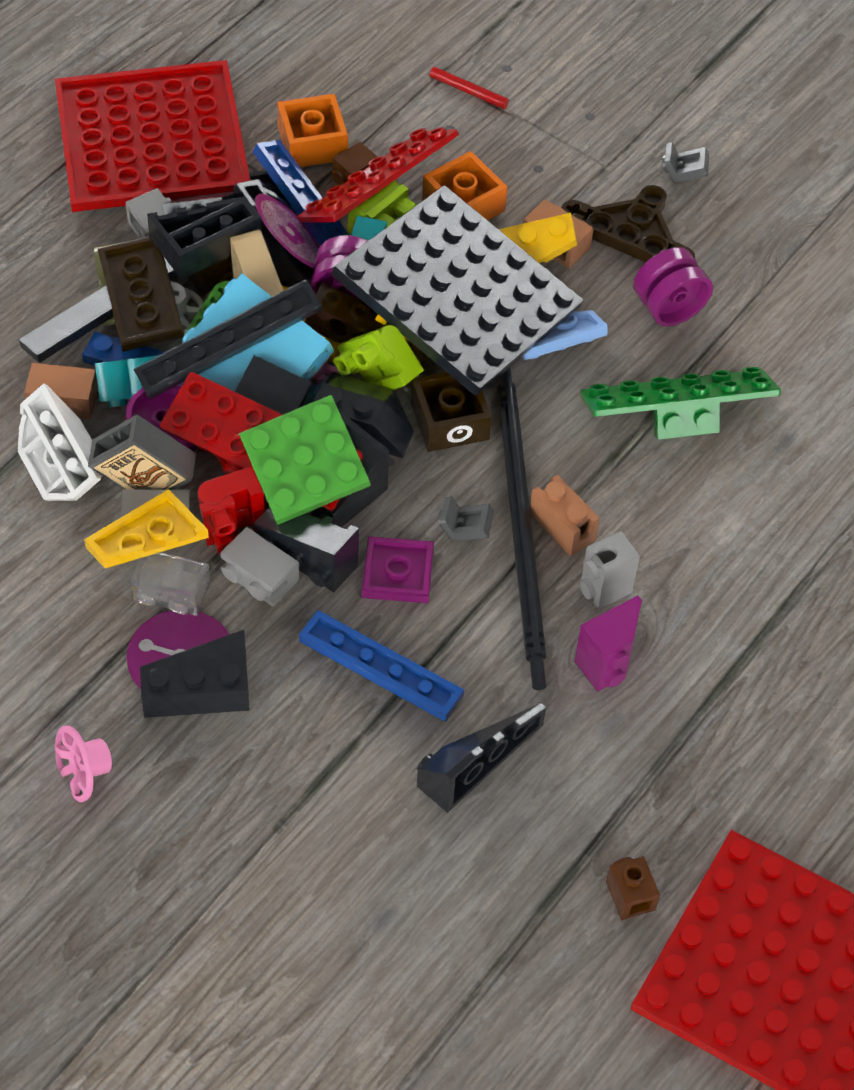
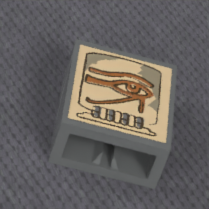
(141, 457)

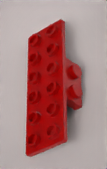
(379, 174)
(214, 417)

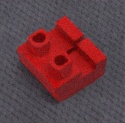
(230, 504)

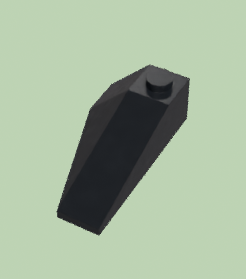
(468, 761)

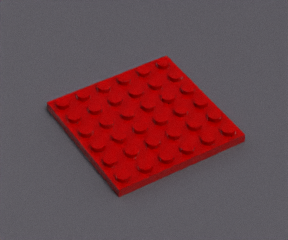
(150, 132)
(762, 971)

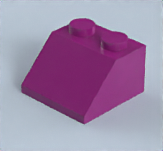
(607, 644)

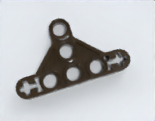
(619, 221)

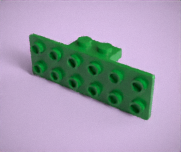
(682, 404)

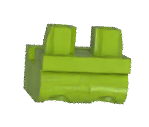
(385, 205)
(380, 358)

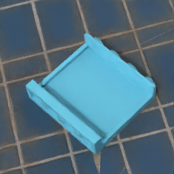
(293, 349)

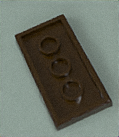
(140, 294)

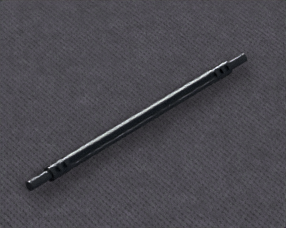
(522, 530)

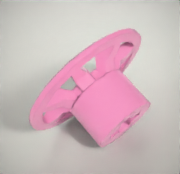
(85, 760)

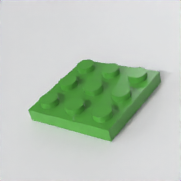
(304, 459)

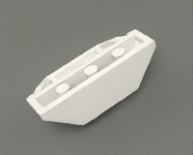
(55, 447)

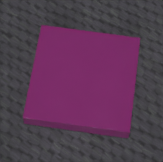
(397, 569)

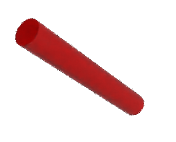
(469, 87)

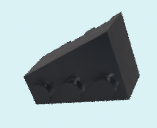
(201, 236)
(322, 549)
(198, 680)

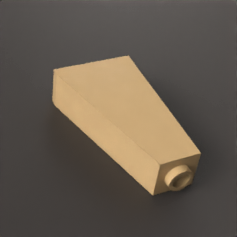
(254, 261)

